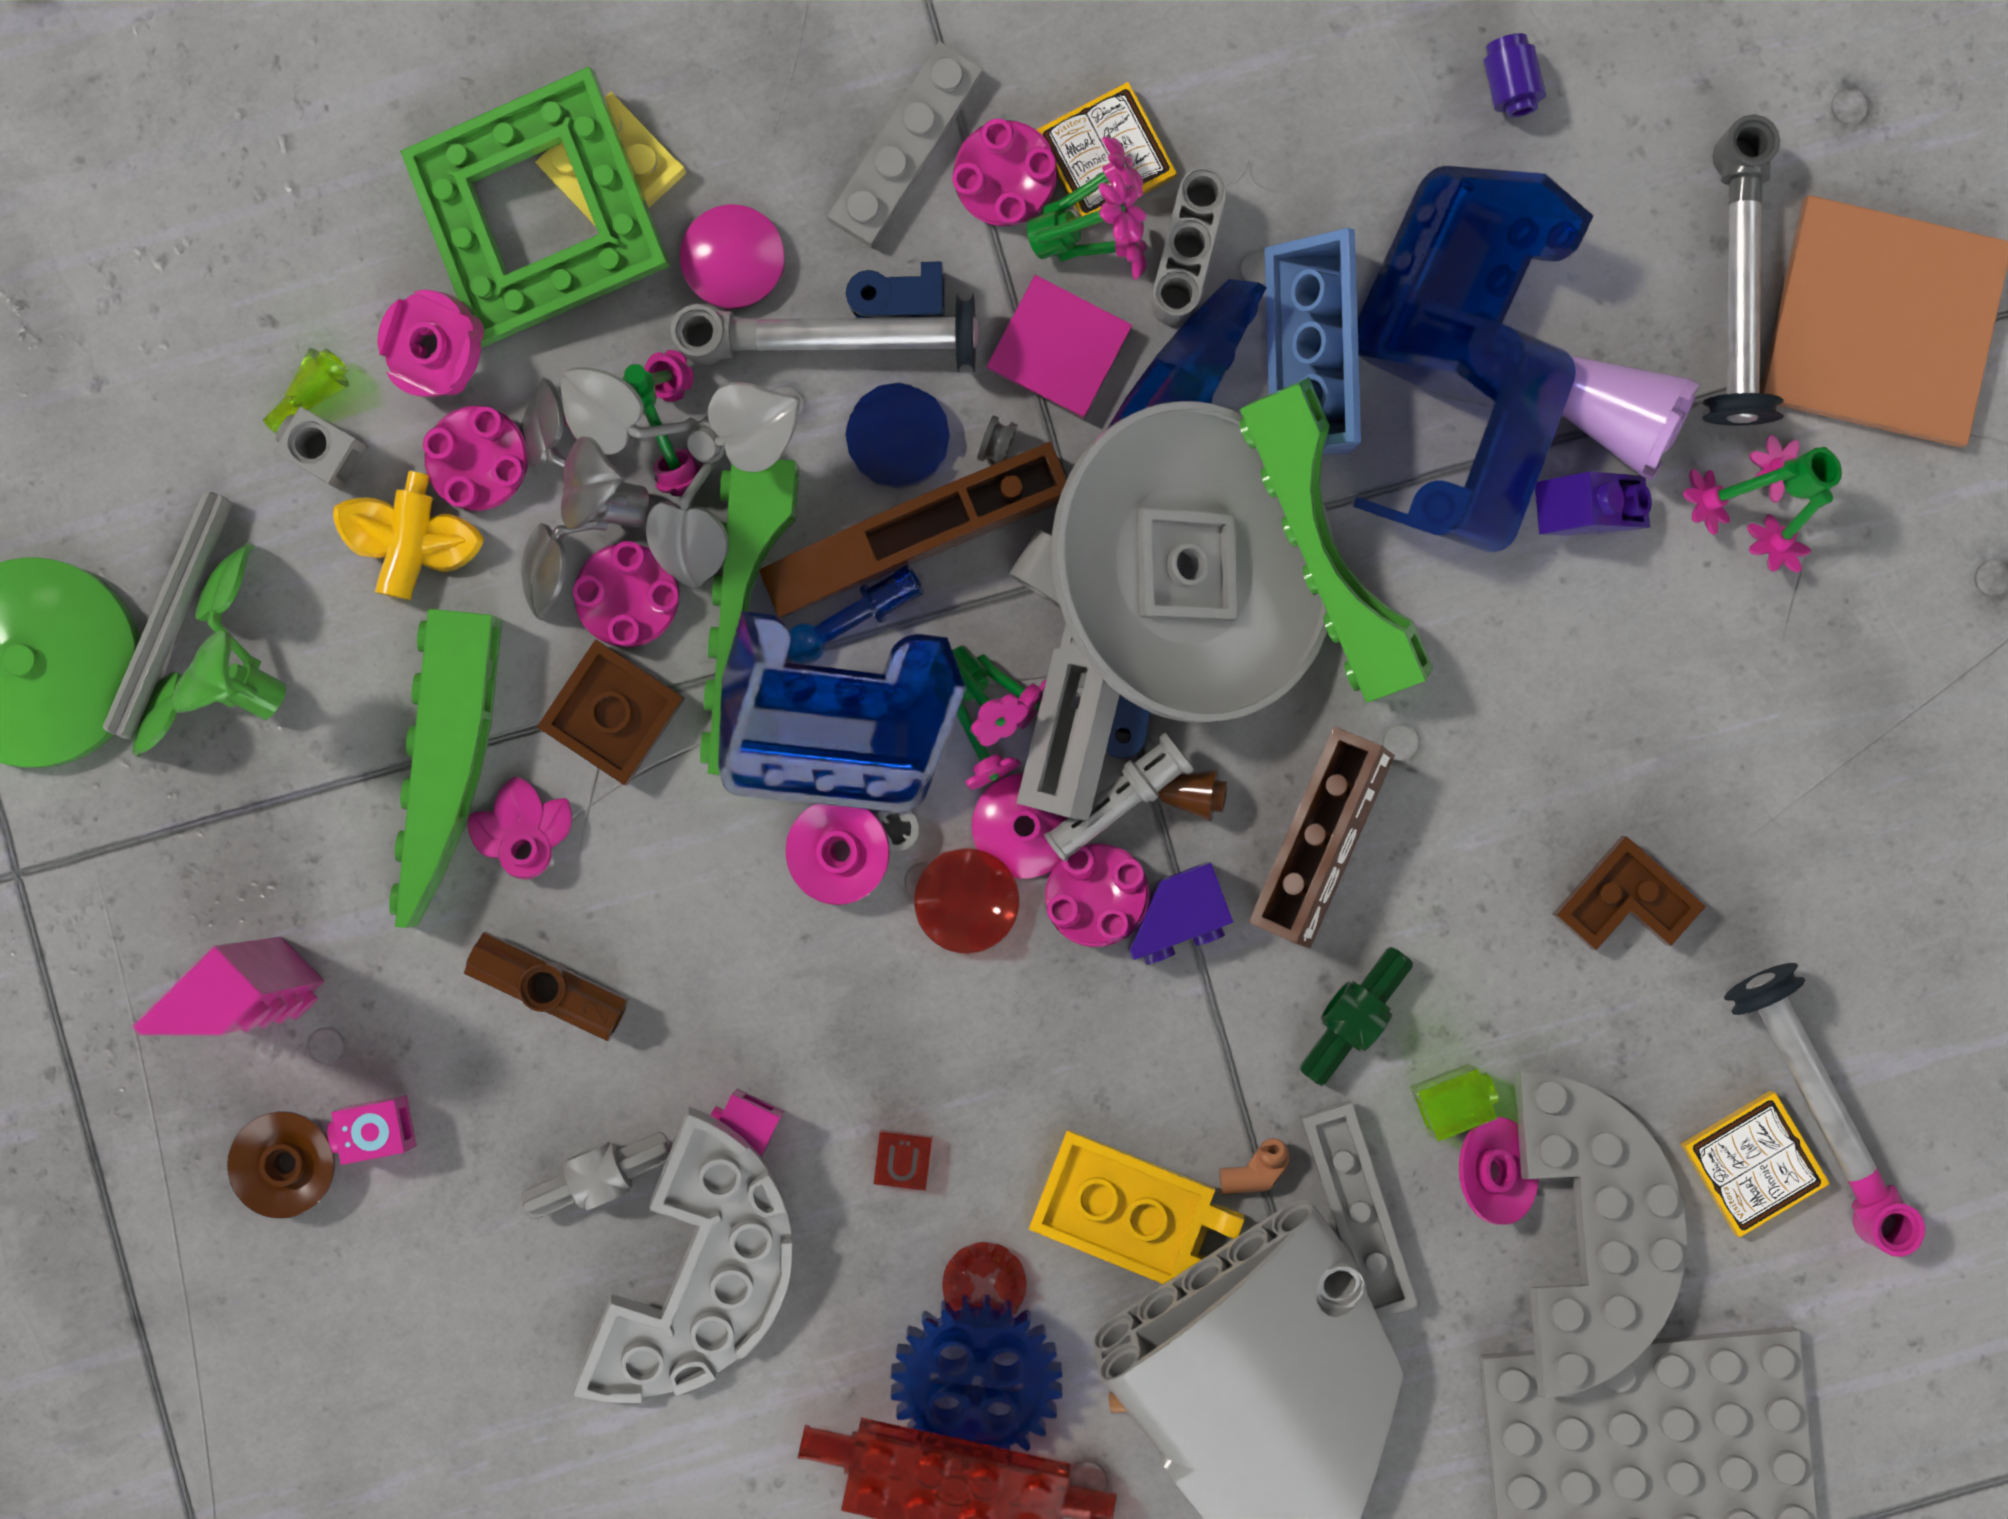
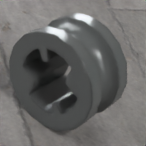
(997, 440)

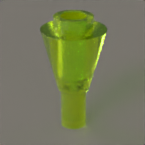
(314, 381)

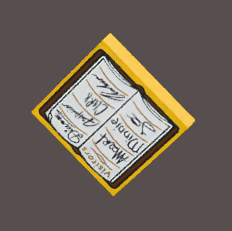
(1082, 154)
(1754, 1163)

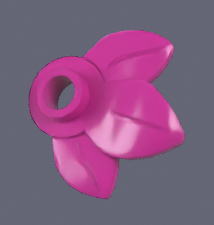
(520, 820)

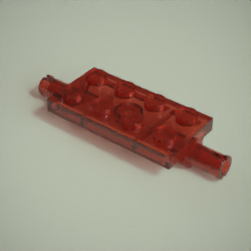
(936, 1476)

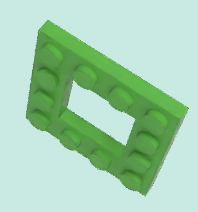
(451, 161)

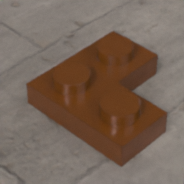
(1623, 884)

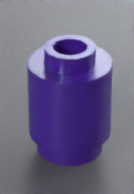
(1514, 75)

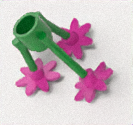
(1059, 230)
(1802, 476)

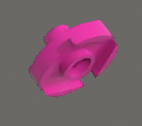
(457, 343)

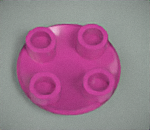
(1005, 173)
(732, 256)
(475, 458)
(625, 595)
(1097, 895)

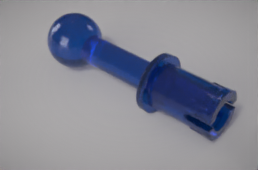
(809, 641)

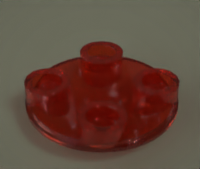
(966, 900)

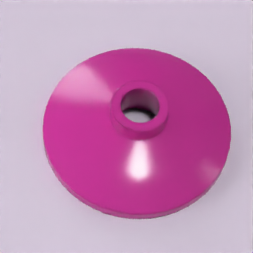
(995, 831)
(813, 859)
(1492, 1173)

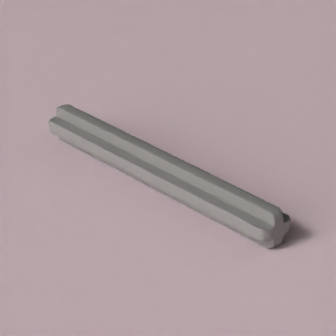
(167, 615)

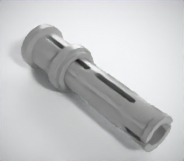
(1139, 783)

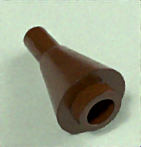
(1196, 793)

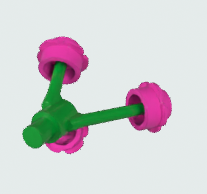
(665, 378)

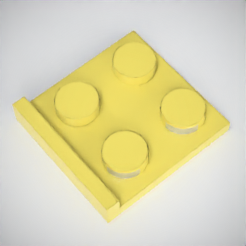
(651, 162)

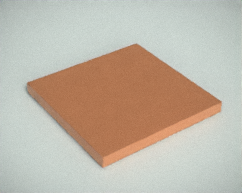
(1885, 321)

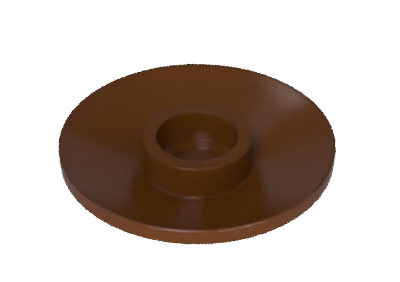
(256, 1169)

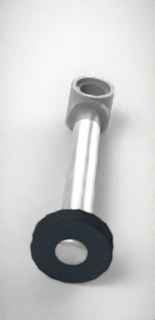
(825, 333)

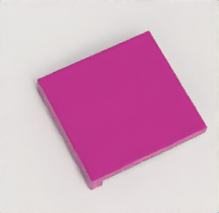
(1059, 346)

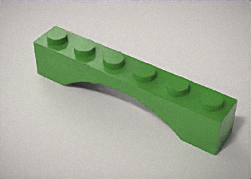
(758, 514)
(1378, 642)

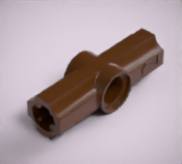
(515, 973)

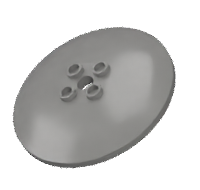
(1168, 643)

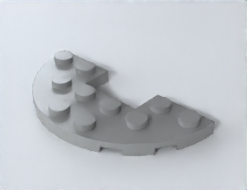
(1626, 1232)
(726, 1282)

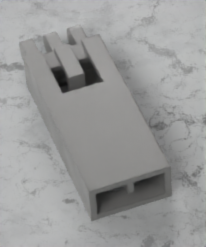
(1066, 740)

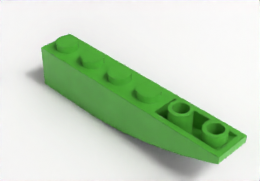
(446, 750)

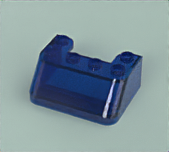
(1469, 250)
(834, 730)

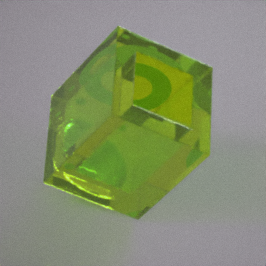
(1455, 1101)

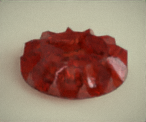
(983, 1259)

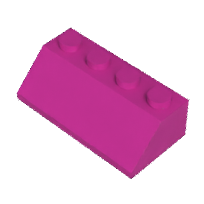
(235, 991)

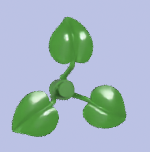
(209, 674)

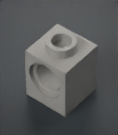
(337, 460)

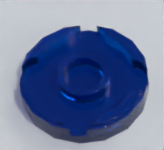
(897, 435)

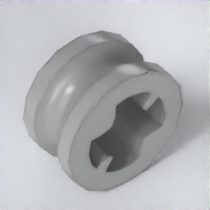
(906, 816)

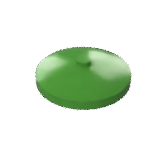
(60, 660)

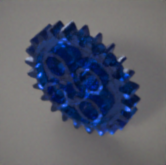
(983, 1336)

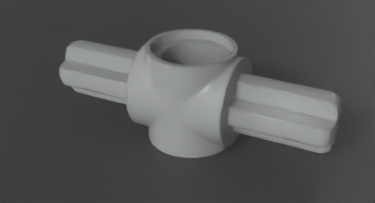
(596, 1176)

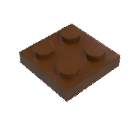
(611, 712)

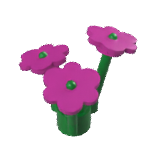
(996, 717)

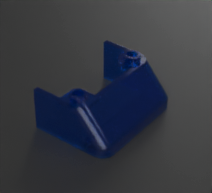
(1514, 443)

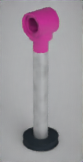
(1874, 1199)

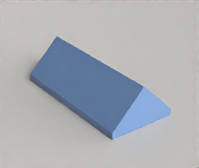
(1316, 327)

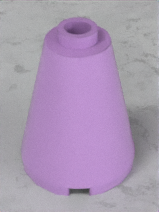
(1629, 410)

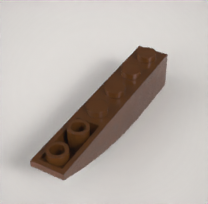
(916, 530)

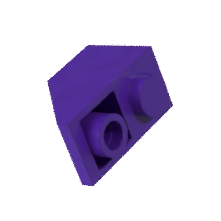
(1592, 503)
(1179, 910)

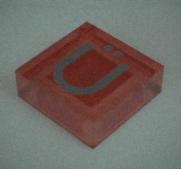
(903, 1159)

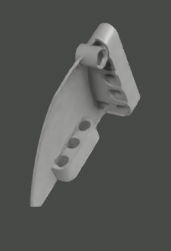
(1261, 1374)

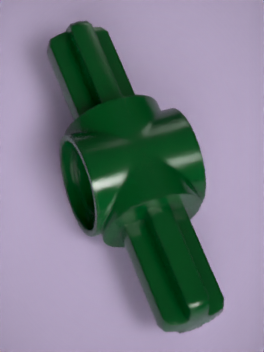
(1356, 1016)

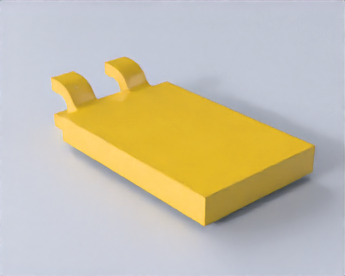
(1128, 1209)

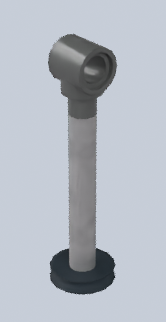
(1745, 176)

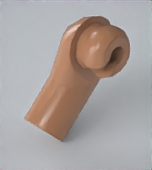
(1261, 1171)

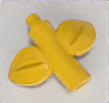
(406, 536)

